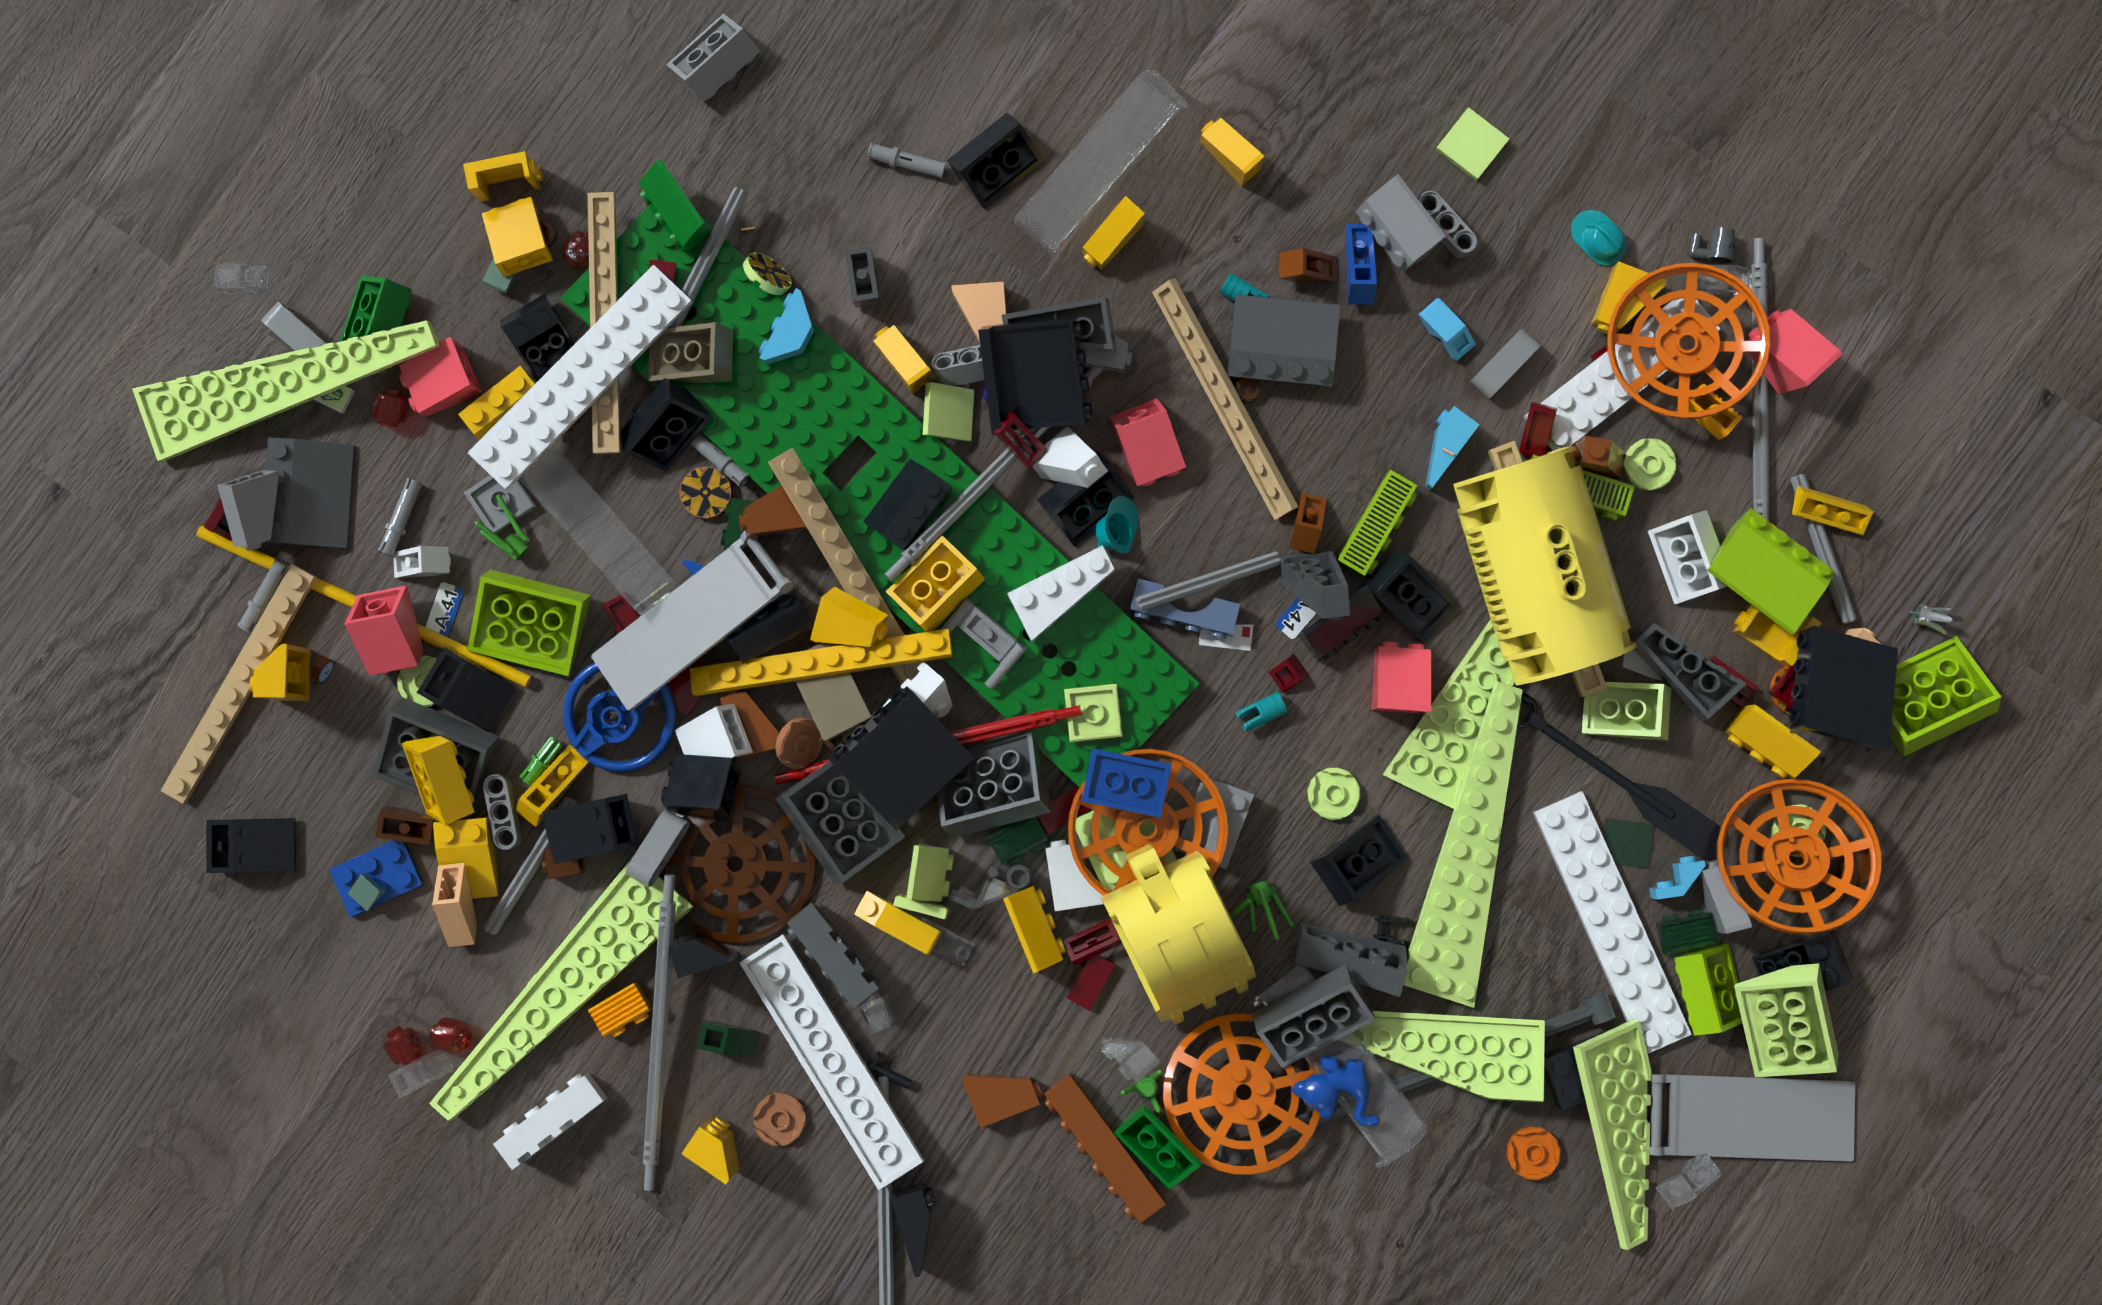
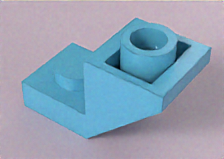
(1448, 327)
(1684, 876)

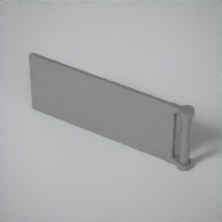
(688, 622)
(1755, 1117)

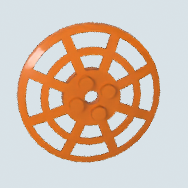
(1693, 326)
(1165, 827)
(1806, 844)
(1229, 1106)

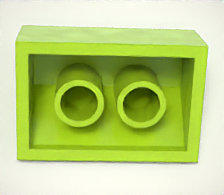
(1709, 989)

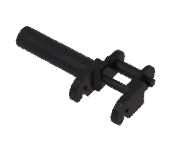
(1389, 938)
(885, 1072)

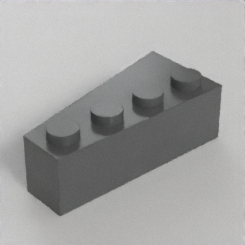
(1092, 314)
(834, 954)
(1370, 960)

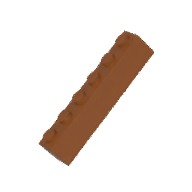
(1104, 1147)

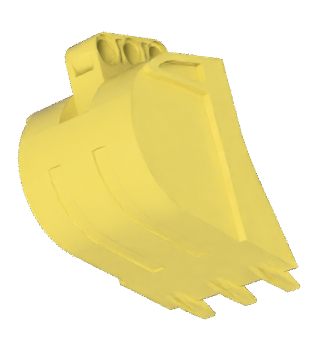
(1178, 934)

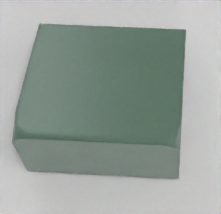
(494, 278)
(366, 891)

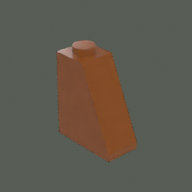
(1599, 456)
(771, 515)
(757, 725)
(1000, 1095)

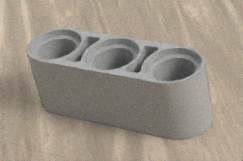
(1459, 228)
(291, 328)
(1505, 363)
(959, 366)
(493, 802)
(657, 848)

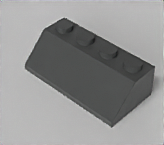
(1313, 1016)

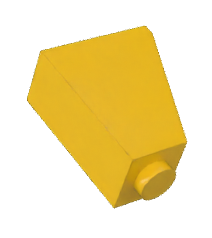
(1232, 150)
(1113, 234)
(1619, 281)
(902, 358)
(848, 620)

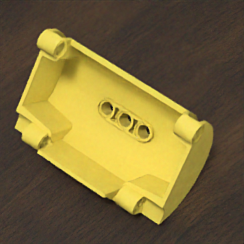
(1516, 563)

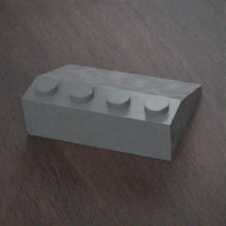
(1283, 340)
(311, 492)
(414, 721)
(996, 787)
(837, 822)

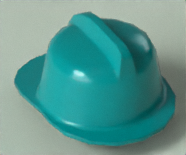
(1599, 237)
(1118, 526)

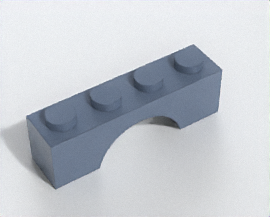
(1217, 617)

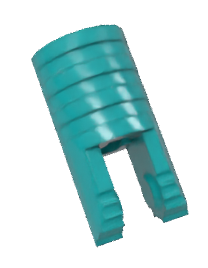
(1236, 285)
(1268, 709)

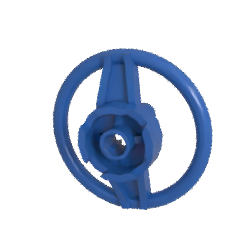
(600, 728)

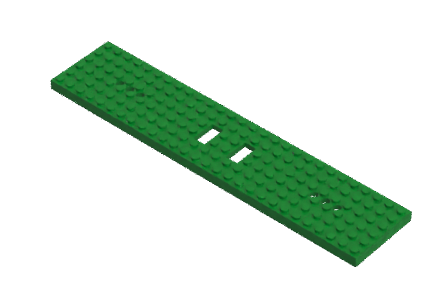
(819, 410)

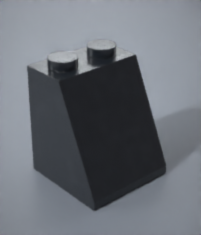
(701, 786)

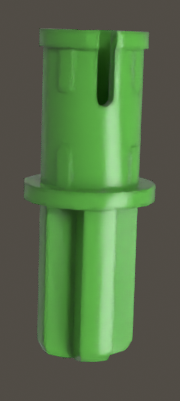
(541, 761)

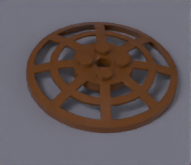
(749, 877)

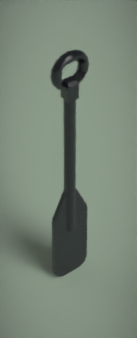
(1654, 803)

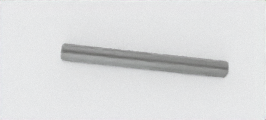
(712, 248)
(1825, 554)
(1208, 581)
(521, 879)

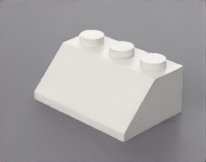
(1685, 554)

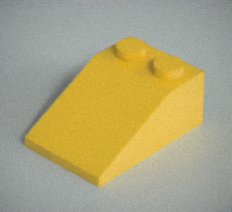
(472, 844)

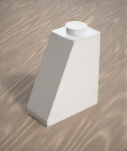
(1069, 461)
(715, 734)
(1067, 883)

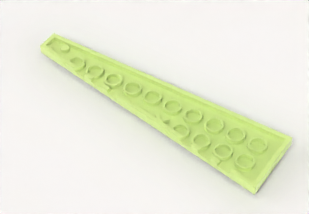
(222, 401)
(1443, 740)
(1454, 916)
(593, 953)

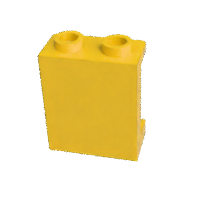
(501, 169)
(516, 237)
(1769, 636)

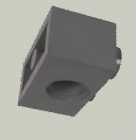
(862, 277)

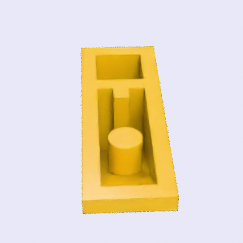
(551, 785)
(897, 922)

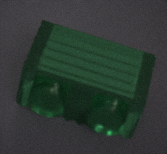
(1018, 839)
(1686, 932)

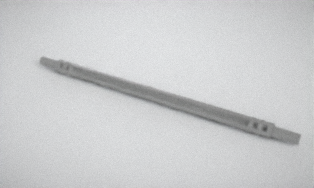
(1760, 394)
(965, 500)
(659, 1033)
(885, 1230)

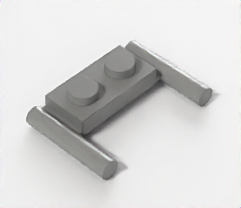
(989, 636)

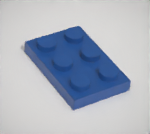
(1126, 782)
(387, 865)

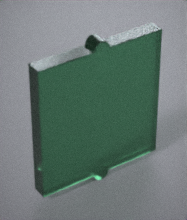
(1628, 841)

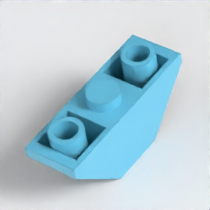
(790, 331)

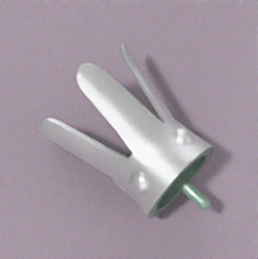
(1925, 614)

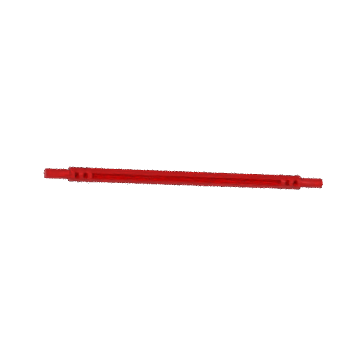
(970, 734)

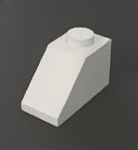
(421, 562)

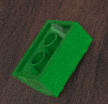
(673, 207)
(376, 307)
(1157, 1146)

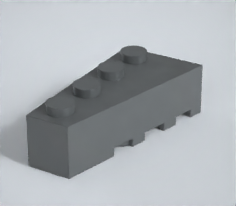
(1317, 583)
(1687, 672)

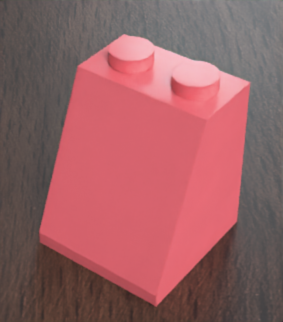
(1795, 352)
(439, 378)
(1147, 442)
(385, 630)
(1402, 679)

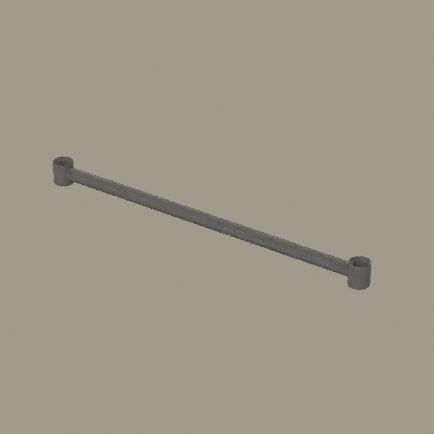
(1596, 1008)

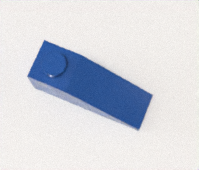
(1360, 265)

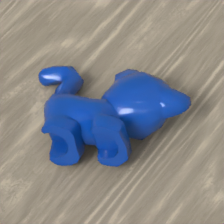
(1322, 1091)

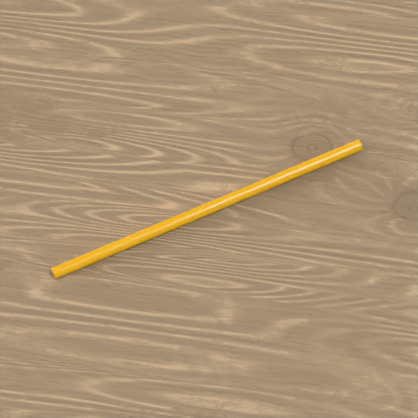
(348, 599)

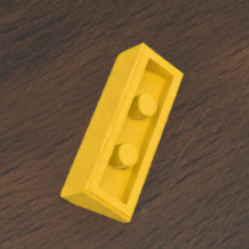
(1831, 510)

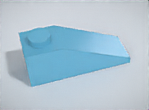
(1451, 434)

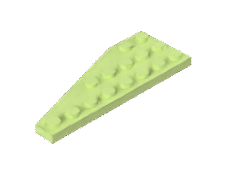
(1473, 1053)
(1614, 1084)

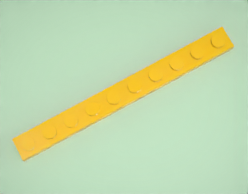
(821, 662)

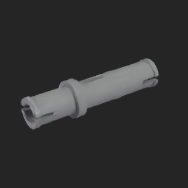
(906, 160)
(720, 460)
(396, 527)
(264, 594)

